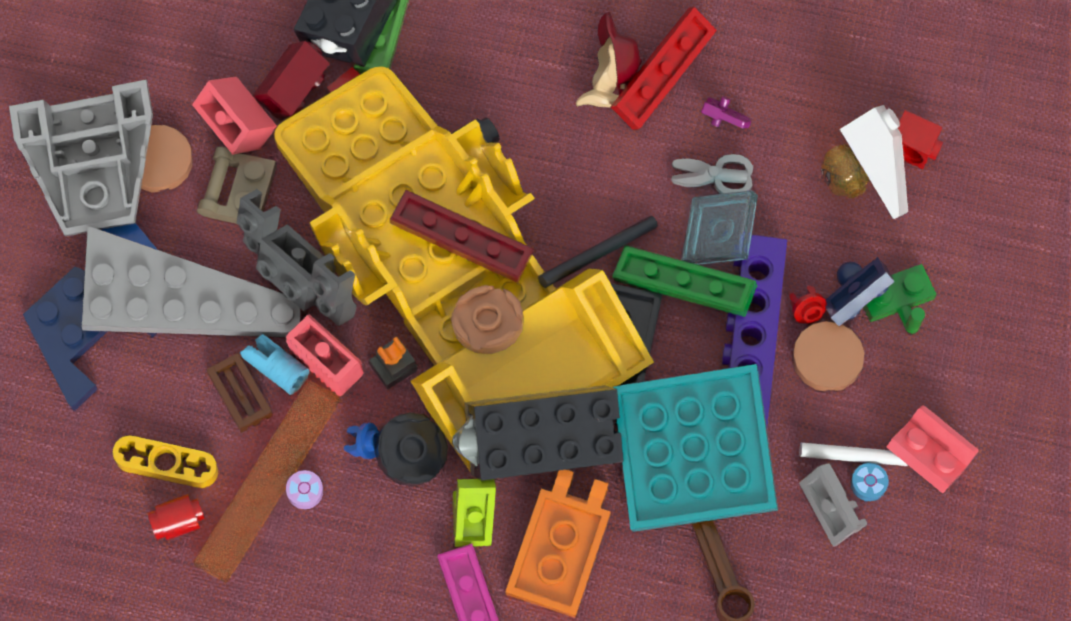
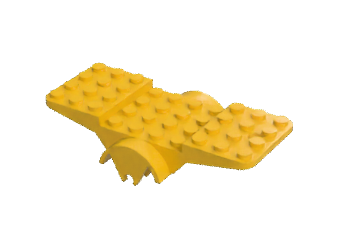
(358, 159)

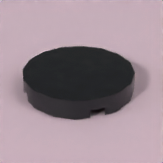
(411, 449)

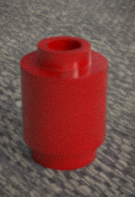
(176, 517)

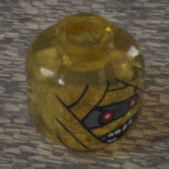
(844, 172)

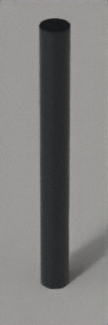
(597, 251)

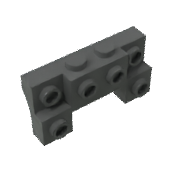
(294, 263)

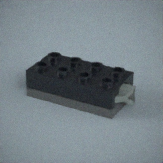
(540, 432)

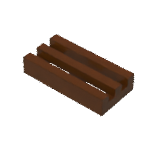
(253, 418)

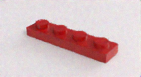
(663, 68)

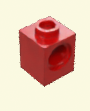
(919, 139)

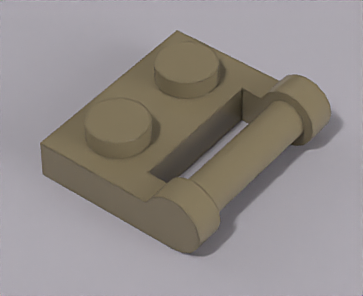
(251, 175)

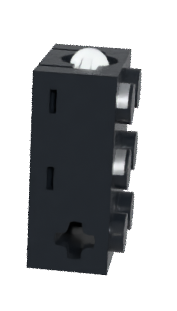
(344, 27)

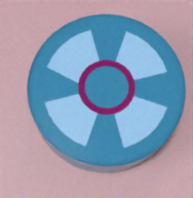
(869, 482)

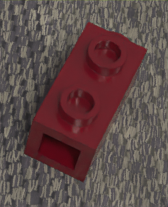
(292, 79)

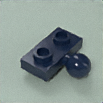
(857, 289)

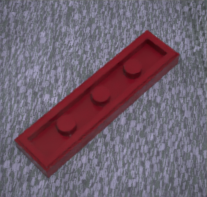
(461, 236)

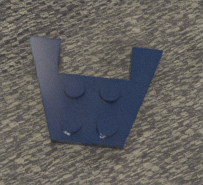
(59, 334)

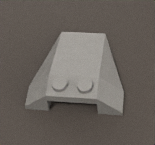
(88, 155)

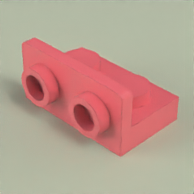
(933, 449)

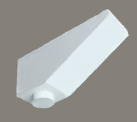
(880, 152)

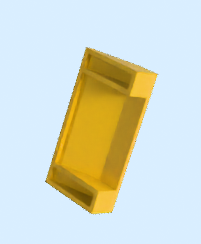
(567, 342)

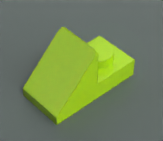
(473, 512)

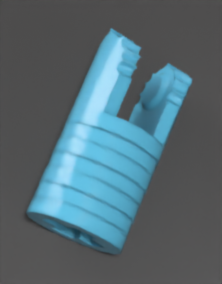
(276, 364)

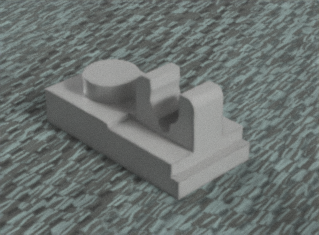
(831, 504)

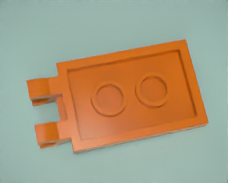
(560, 547)

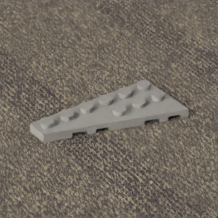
(156, 292)

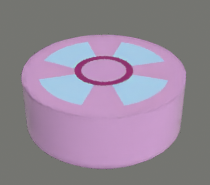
(304, 489)

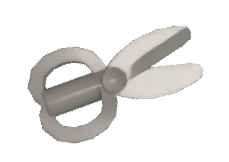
(703, 173)

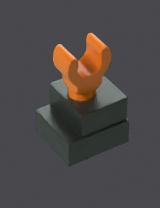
(393, 363)

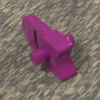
(719, 111)

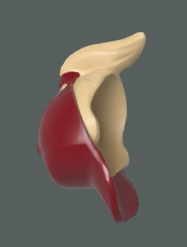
(617, 65)

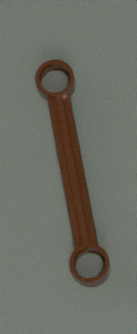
(721, 569)

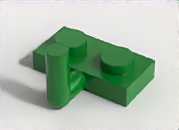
(909, 290)

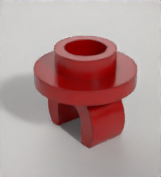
(809, 307)

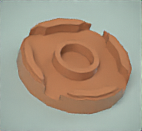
(167, 159)
(487, 319)
(828, 356)

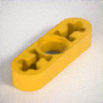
(137, 464)

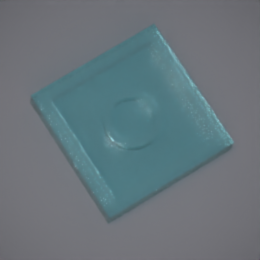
(720, 227)

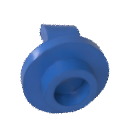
(365, 440)

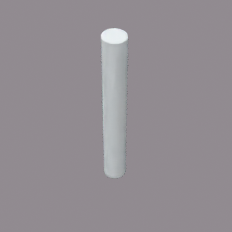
(847, 453)

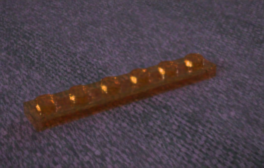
(266, 481)

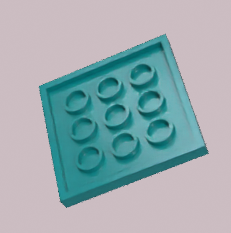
(695, 448)

